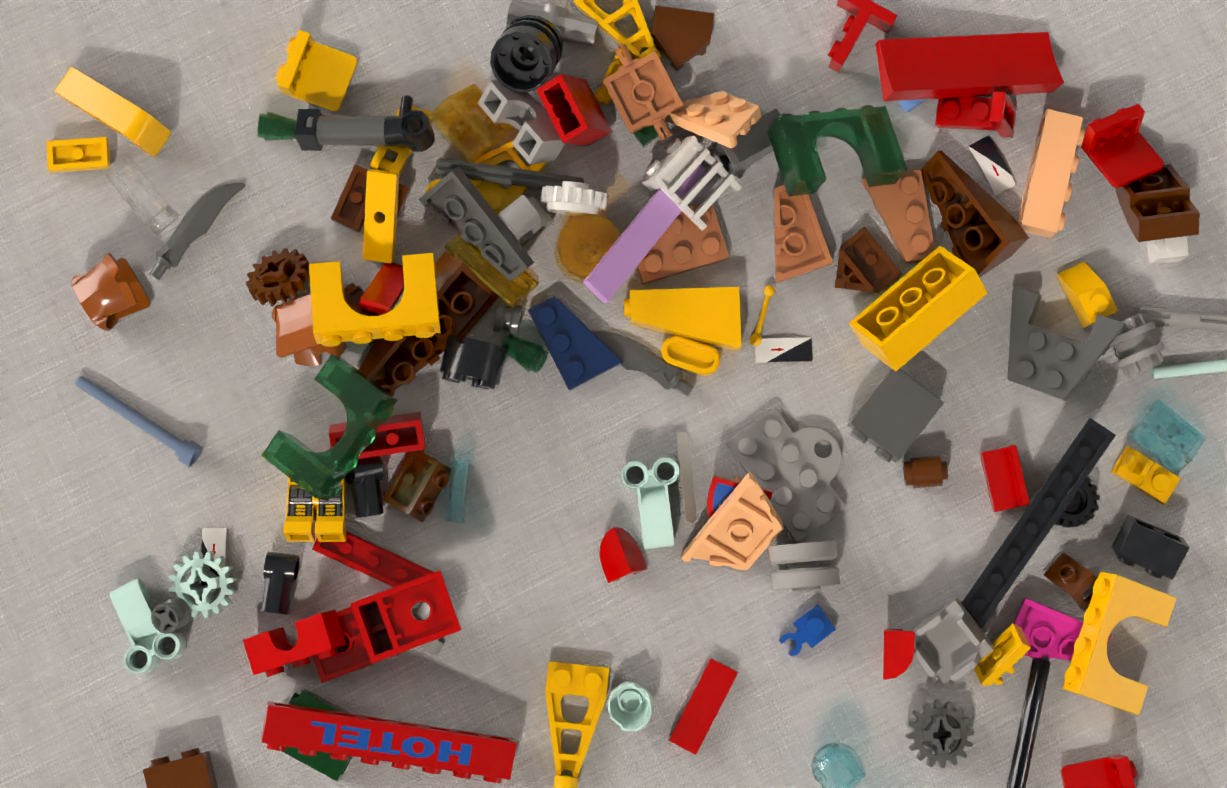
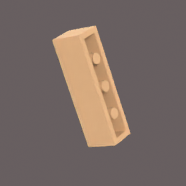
(1050, 172)

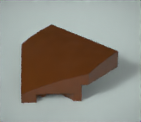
(681, 33)
(864, 264)

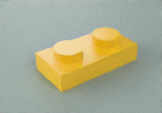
(78, 154)

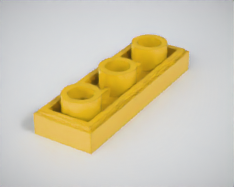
(379, 233)

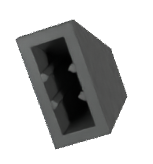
(749, 147)

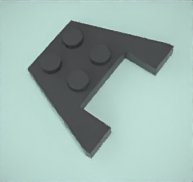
(1048, 359)

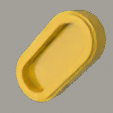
(690, 355)

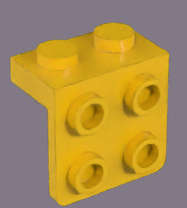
(316, 72)

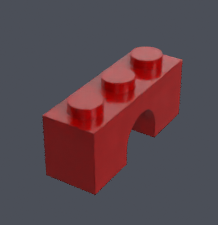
(316, 636)

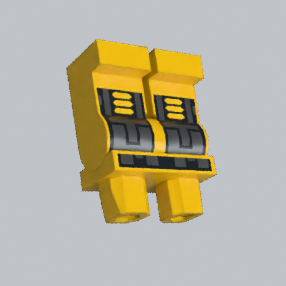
(301, 516)

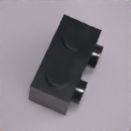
(1149, 547)

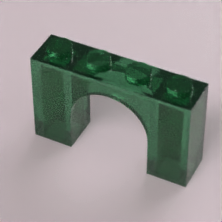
(864, 129)
(365, 409)

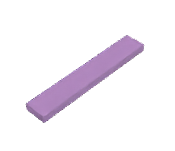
(637, 240)

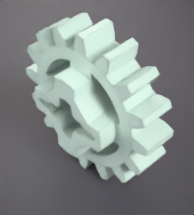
(201, 572)

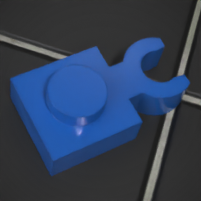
(810, 628)

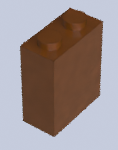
(190, 771)

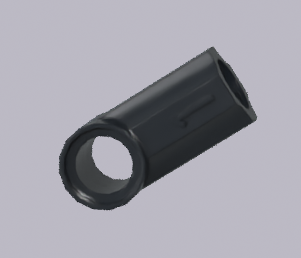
(366, 486)
(280, 574)

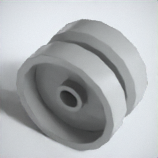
(804, 565)

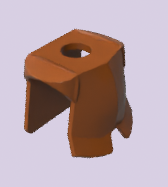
(110, 292)
(296, 334)

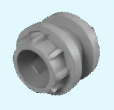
(1136, 347)

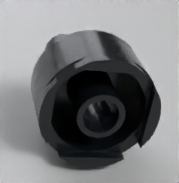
(473, 361)

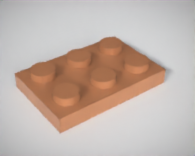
(684, 247)

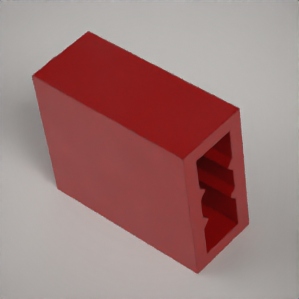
(574, 110)

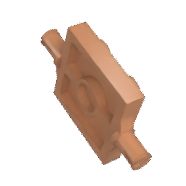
(643, 92)

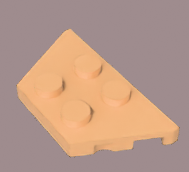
(717, 117)
(737, 529)

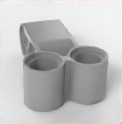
(525, 218)

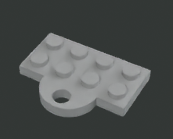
(792, 470)

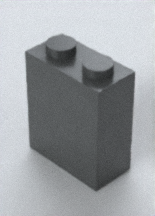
(894, 415)

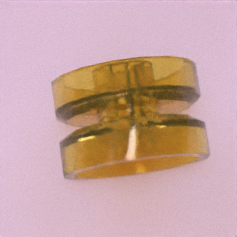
(569, 245)

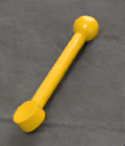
(756, 338)

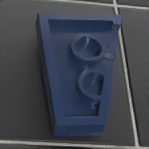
(572, 345)

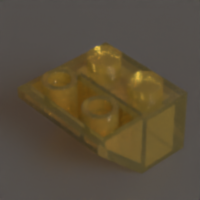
(467, 125)

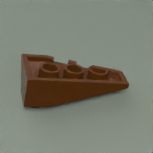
(977, 224)

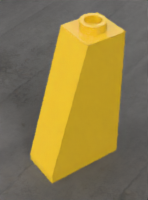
(693, 313)

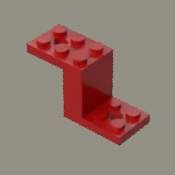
(386, 627)

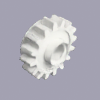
(573, 199)

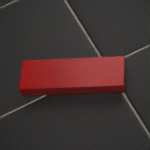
(384, 289)
(703, 706)

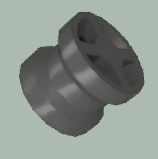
(508, 318)
(163, 618)

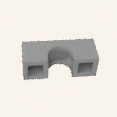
(537, 135)

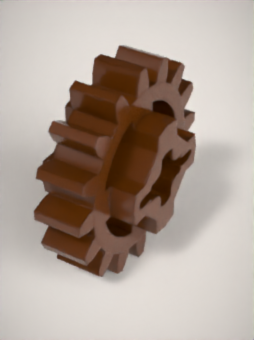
(278, 277)

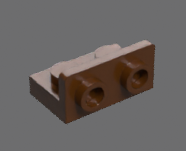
(417, 485)

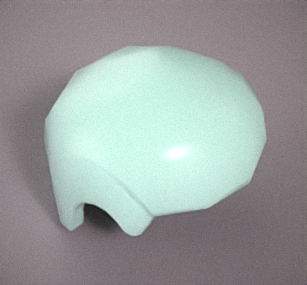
(630, 706)

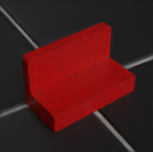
(1004, 478)

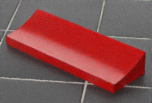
(967, 66)

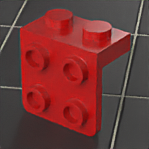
(1119, 147)
(1104, 772)

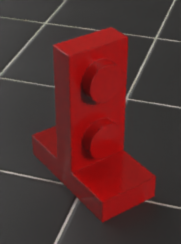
(865, 12)
(978, 113)

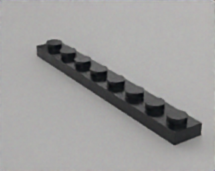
(1037, 521)

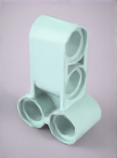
(653, 504)
(135, 611)

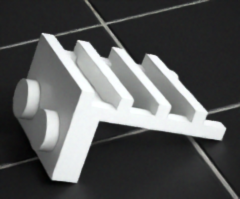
(679, 163)

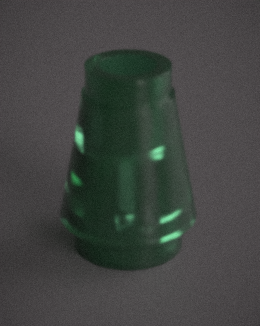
(275, 127)
(525, 353)

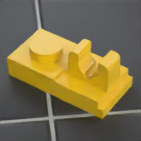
(1145, 475)
(1008, 650)

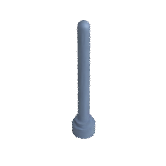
(186, 451)

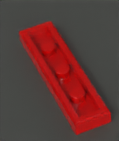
(372, 560)

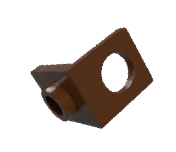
(1072, 579)

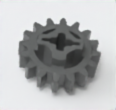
(953, 733)

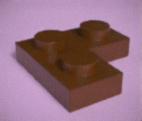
(351, 204)

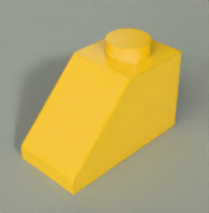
(1086, 294)

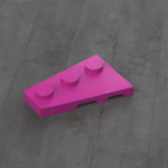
(1048, 630)

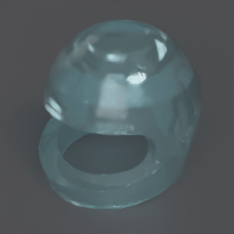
(837, 766)

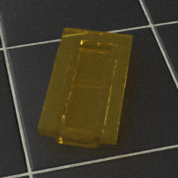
(510, 291)

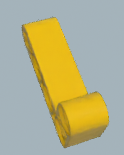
(113, 111)

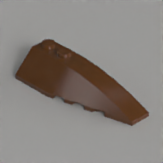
(461, 305)

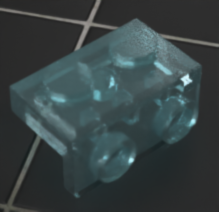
(1168, 437)

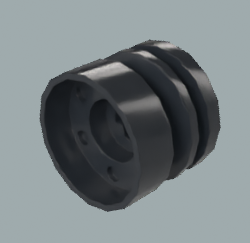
(517, 65)

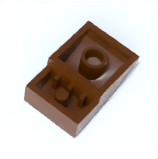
(1159, 206)

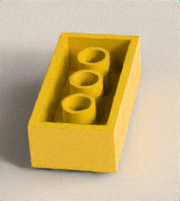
(918, 308)

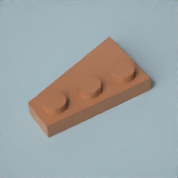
(905, 215)
(797, 237)

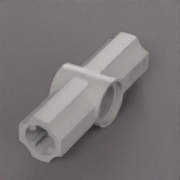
(571, 26)

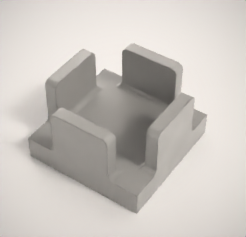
(950, 643)

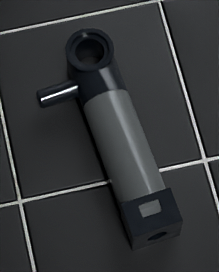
(316, 130)

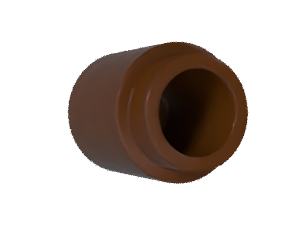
(925, 472)

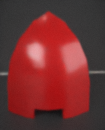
(620, 555)
(897, 652)

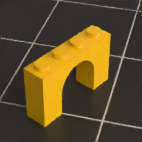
(414, 315)
(1090, 669)

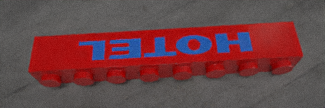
(389, 741)

